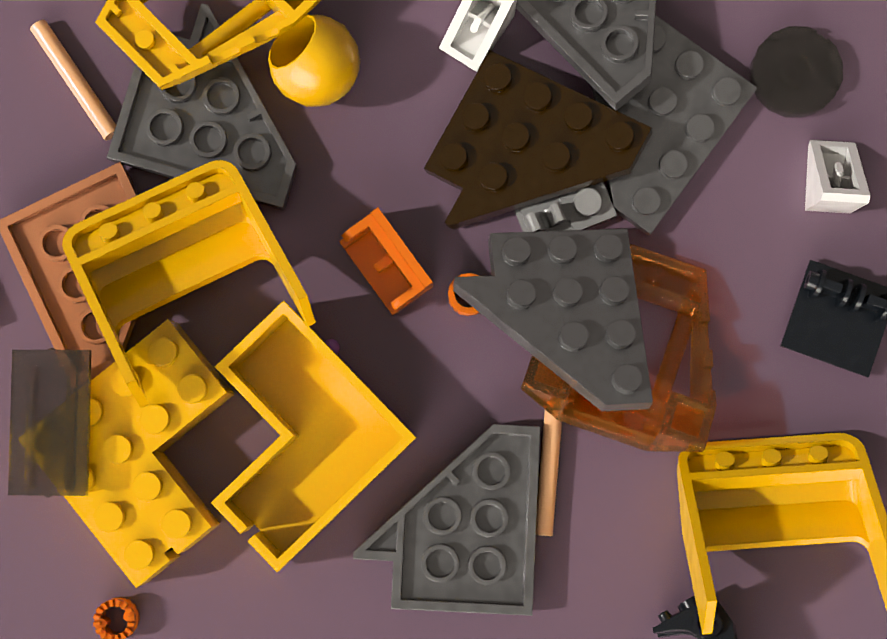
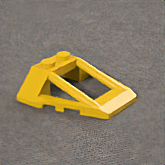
(169, 61)

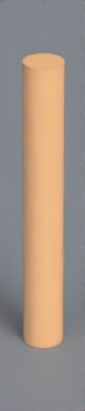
(74, 79)
(548, 475)

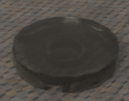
(796, 72)

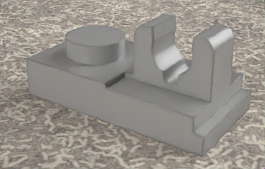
(570, 211)

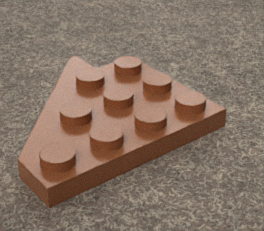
(35, 245)

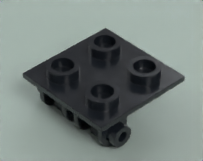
(837, 319)

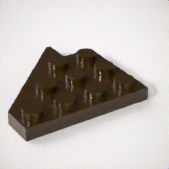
(528, 142)

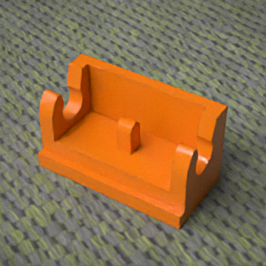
(385, 261)

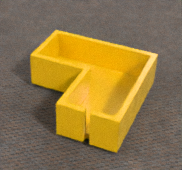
(329, 441)
(135, 493)

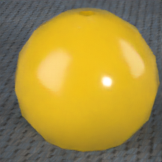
(314, 61)

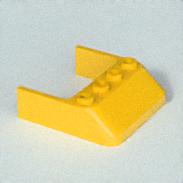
(169, 246)
(777, 497)

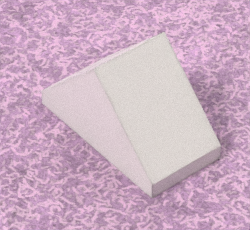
(477, 29)
(835, 178)

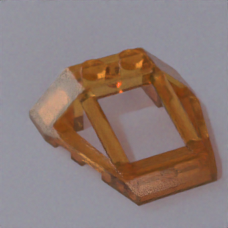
(673, 419)

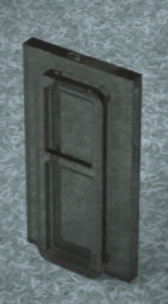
(50, 422)

